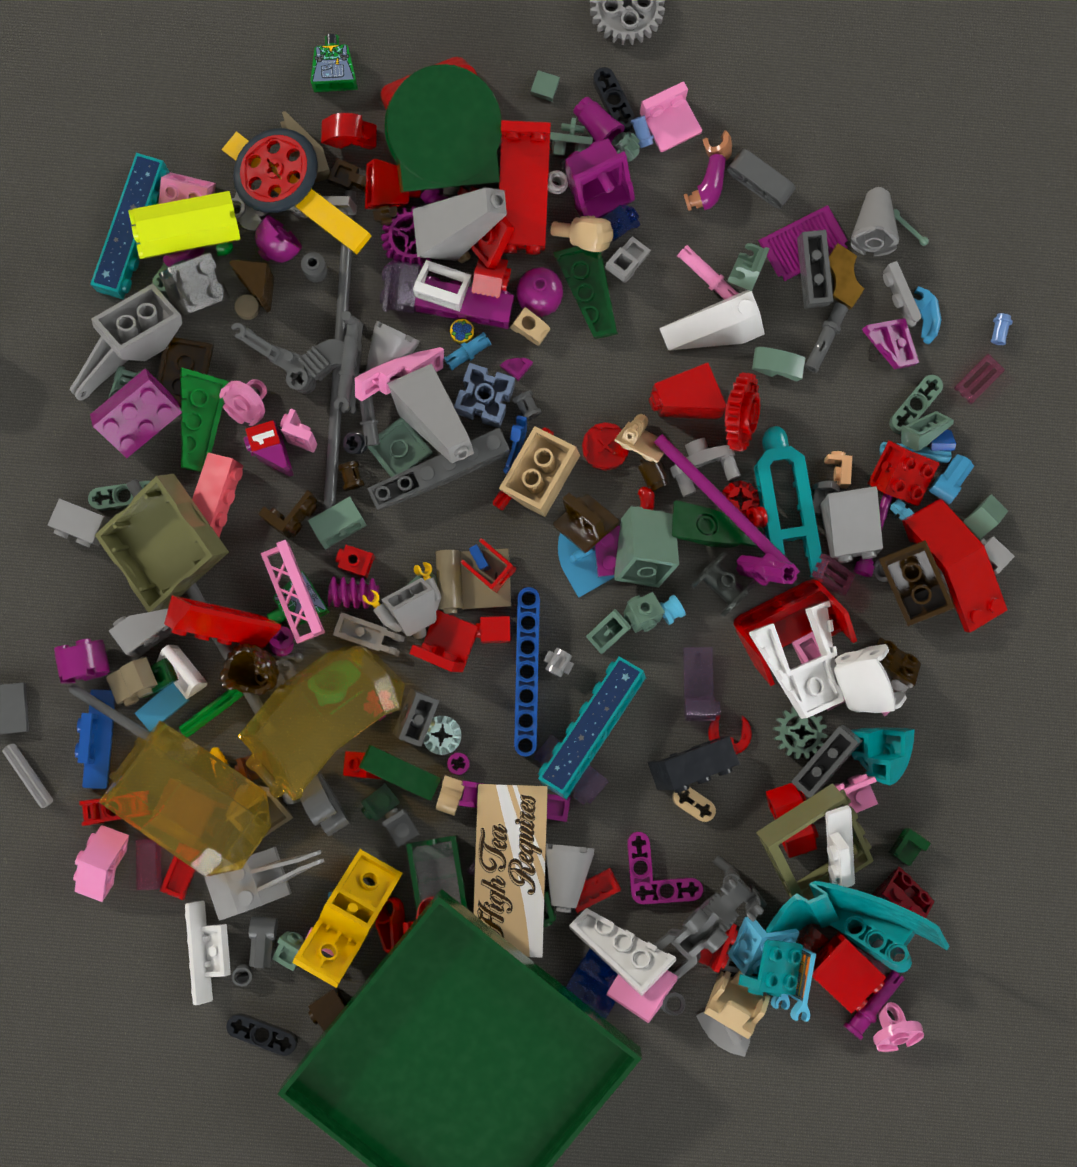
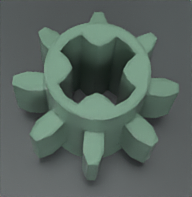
(627, 143)

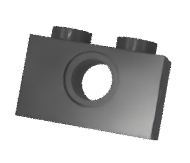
(415, 717)

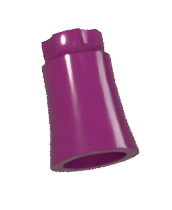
(597, 120)

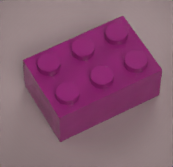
(135, 413)

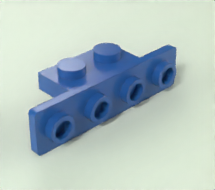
(95, 743)

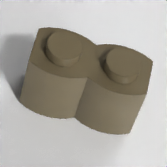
(132, 681)

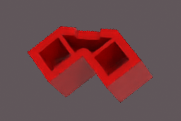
(782, 801)

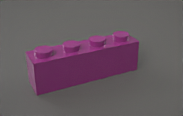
(475, 307)

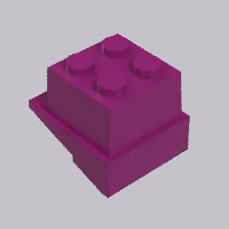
(599, 179)

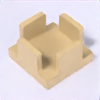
(734, 1005)

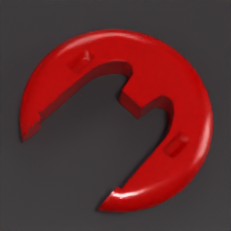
(746, 734)

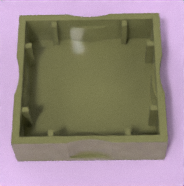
(161, 542)

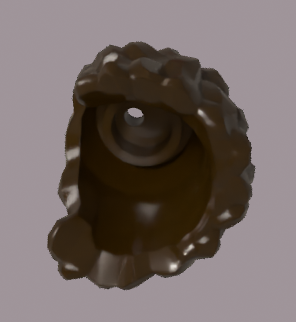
(249, 670)

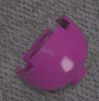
(275, 241)
(539, 291)

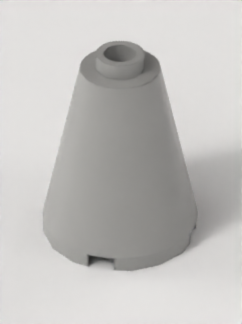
(876, 225)
(388, 345)
(567, 874)

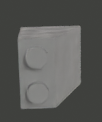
(852, 524)

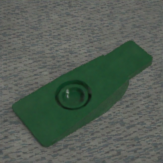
(707, 527)

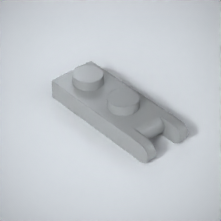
(902, 295)

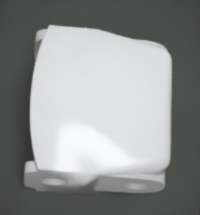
(866, 682)

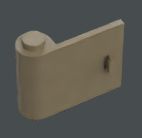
(462, 589)

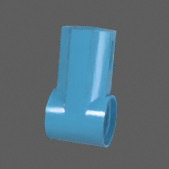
(948, 484)

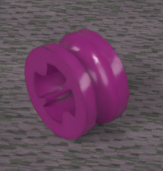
(460, 770)

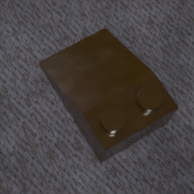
(917, 583)

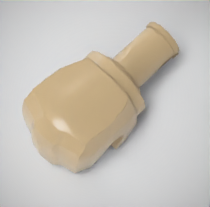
(585, 232)

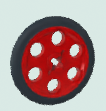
(290, 193)

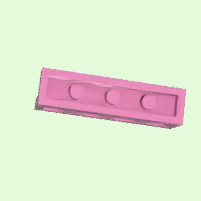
(299, 586)

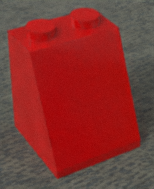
(689, 395)
(846, 973)

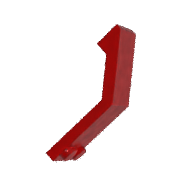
(962, 562)

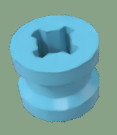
(672, 609)

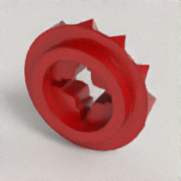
(747, 490)

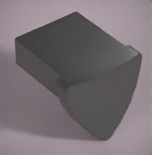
(820, 491)

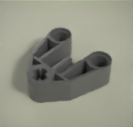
(323, 806)

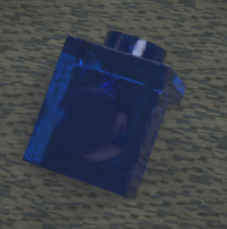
(622, 220)

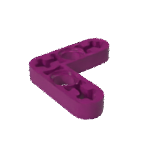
(647, 878)

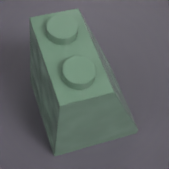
(646, 547)

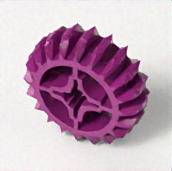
(403, 234)

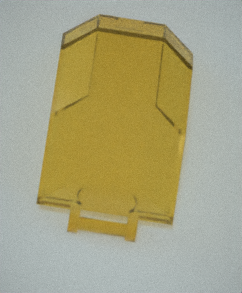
(318, 715)
(189, 802)

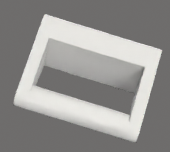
(437, 295)
(189, 678)

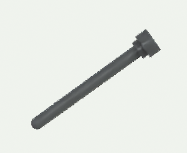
(109, 711)

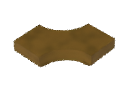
(846, 286)

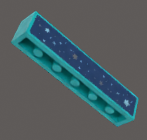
(120, 250)
(591, 728)

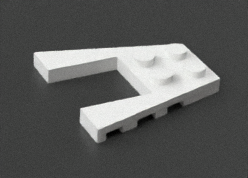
(813, 684)

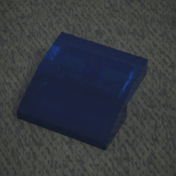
(592, 982)

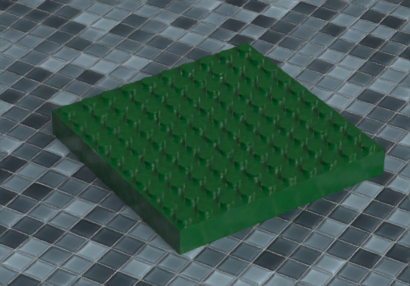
(459, 1055)

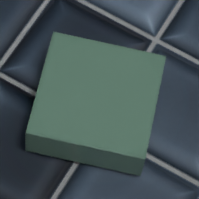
(545, 85)

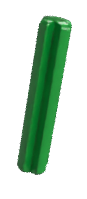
(210, 712)

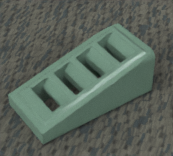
(924, 431)

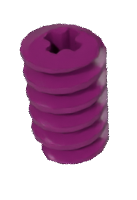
(351, 592)

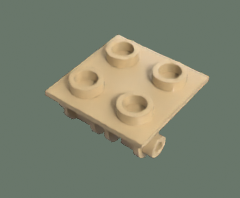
(636, 438)

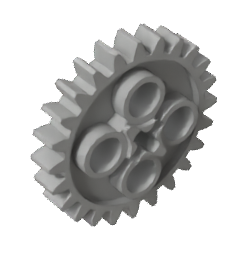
(614, 21)

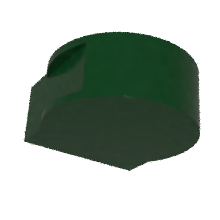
(443, 129)

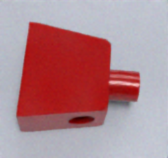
(383, 186)

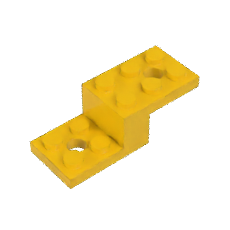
(347, 918)

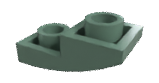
(780, 362)

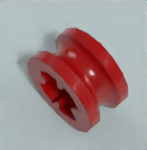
(757, 516)

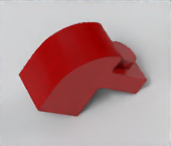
(346, 129)

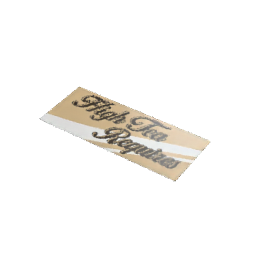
(512, 863)

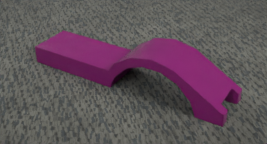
(556, 805)

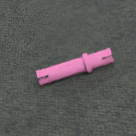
(705, 272)

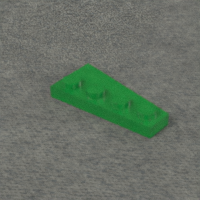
(199, 416)

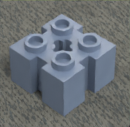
(479, 382)

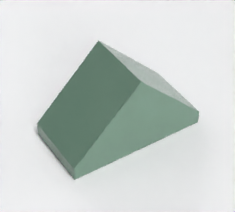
(985, 517)
(608, 631)

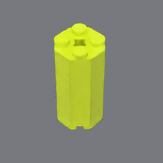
(184, 225)

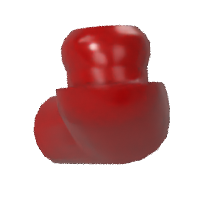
(646, 497)

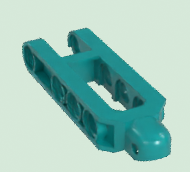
(775, 448)

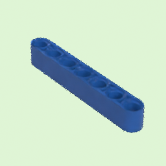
(522, 660)

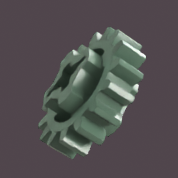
(799, 744)

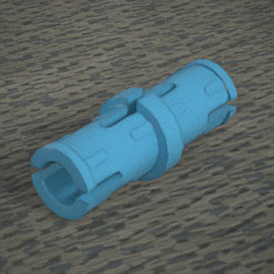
(467, 351)

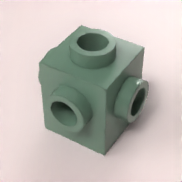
(643, 612)

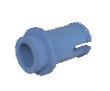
(642, 131)
(1001, 328)

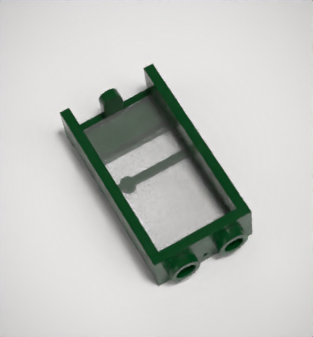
(436, 866)

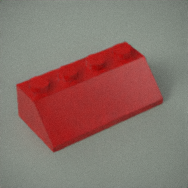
(219, 622)

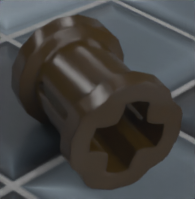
(351, 475)

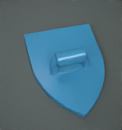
(579, 567)

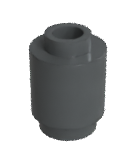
(314, 267)

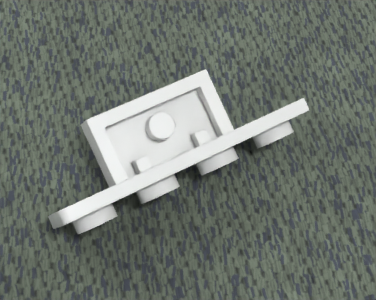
(840, 846)
(207, 952)

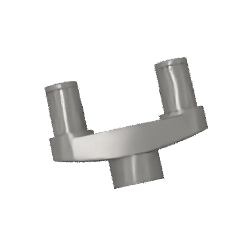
(701, 455)

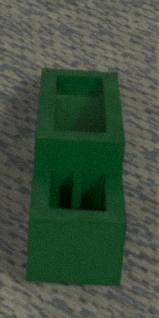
(400, 772)

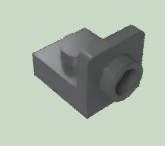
(400, 826)

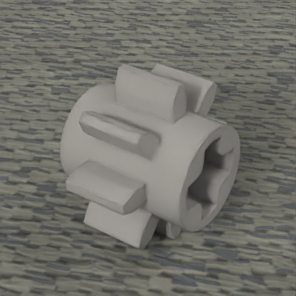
(558, 662)

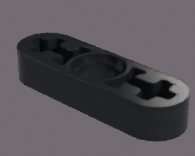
(614, 89)
(276, 1047)

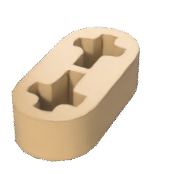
(690, 809)

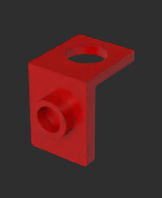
(352, 763)

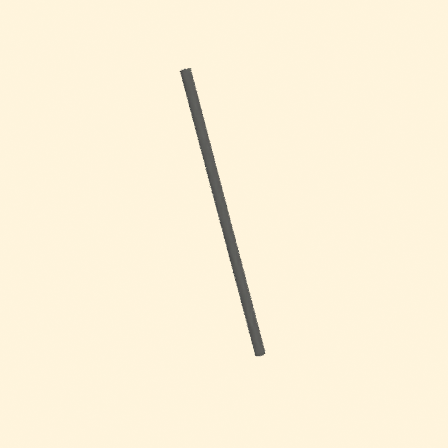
(340, 333)

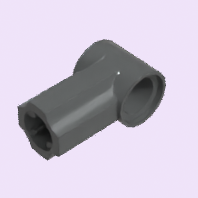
(262, 935)

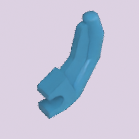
(929, 313)

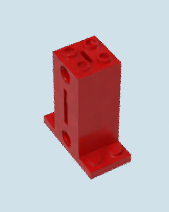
(525, 182)

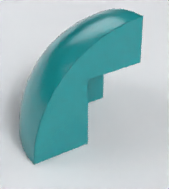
(884, 752)

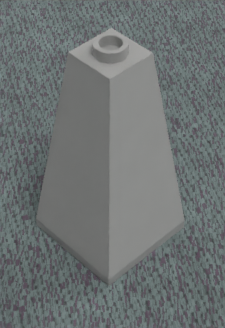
(457, 223)
(429, 411)

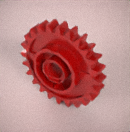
(742, 411)

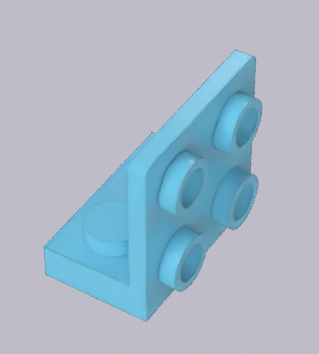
(749, 945)

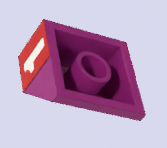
(268, 446)

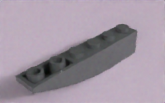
(438, 471)

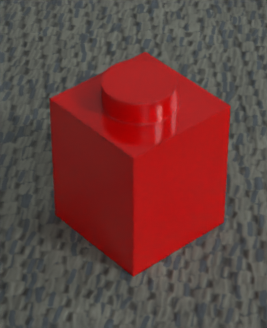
(494, 629)

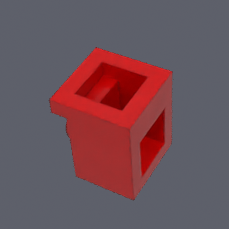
(361, 567)

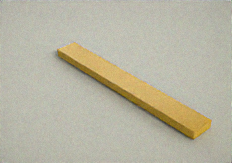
(313, 205)

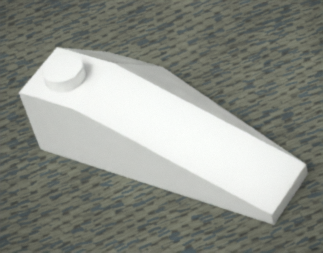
(723, 323)

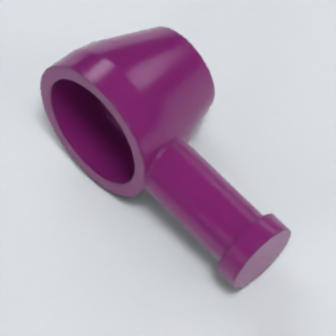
(170, 260)

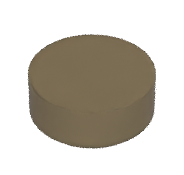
(247, 307)

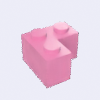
(99, 862)

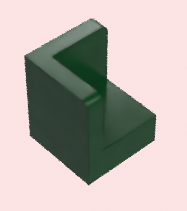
(908, 846)

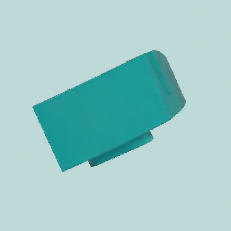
(850, 908)

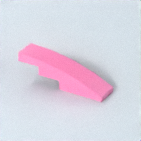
(378, 377)

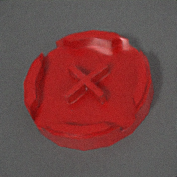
(601, 449)

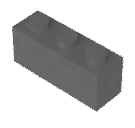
(815, 269)
(827, 761)

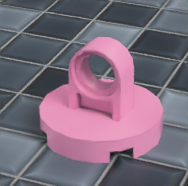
(243, 402)
(896, 1031)

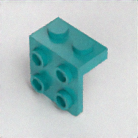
(777, 969)

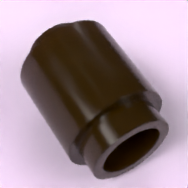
(654, 474)

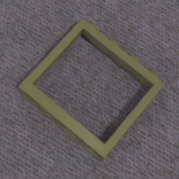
(797, 820)

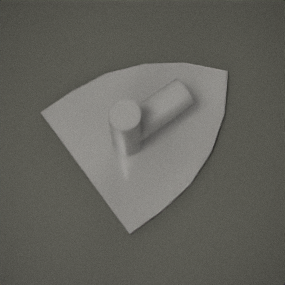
(723, 1036)

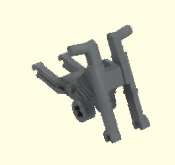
(317, 361)
(711, 920)

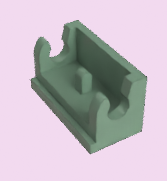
(748, 267)
(337, 523)

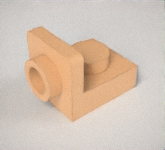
(842, 473)

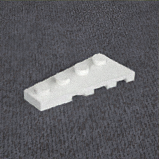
(625, 953)

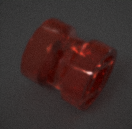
(813, 939)

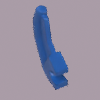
(517, 436)

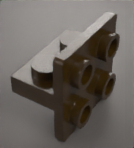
(585, 521)
(900, 667)

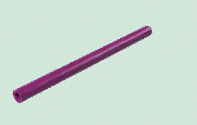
(718, 498)

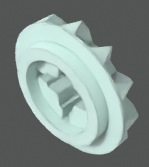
(449, 744)

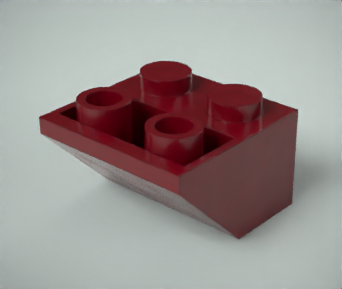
(905, 892)

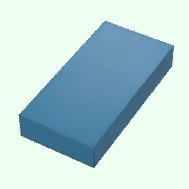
(161, 706)

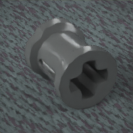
(526, 398)

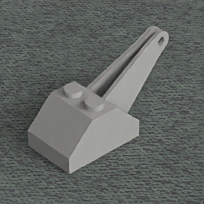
(128, 331)
(256, 883)

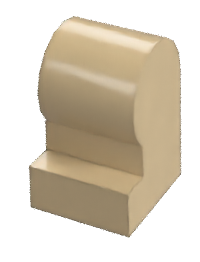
(530, 326)
(450, 795)

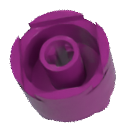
(84, 661)

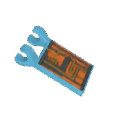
(802, 990)

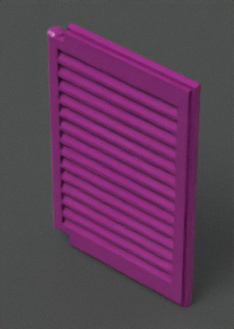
(783, 243)

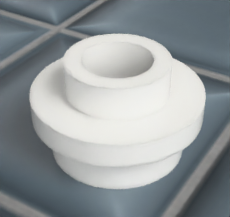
(559, 177)

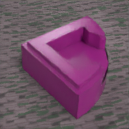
(516, 367)

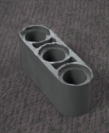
(761, 178)

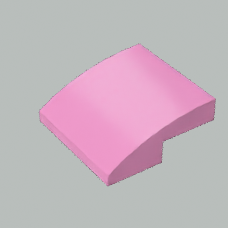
(646, 1005)

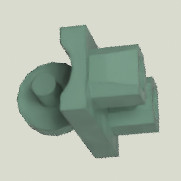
(559, 140)

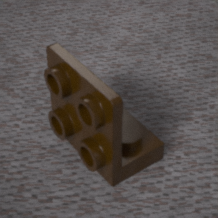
(292, 523)

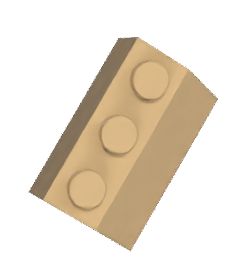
(540, 471)

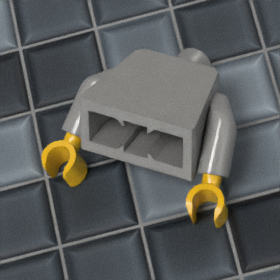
(410, 607)

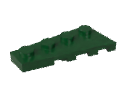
(589, 285)

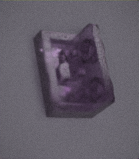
(399, 286)

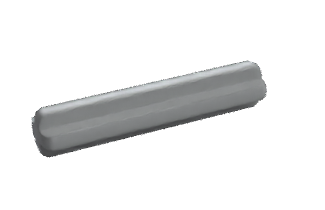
(27, 775)

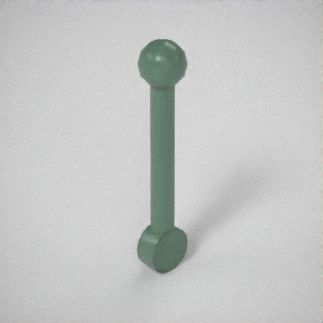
(923, 240)

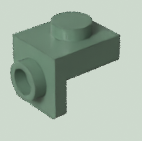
(287, 949)

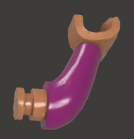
(711, 186)

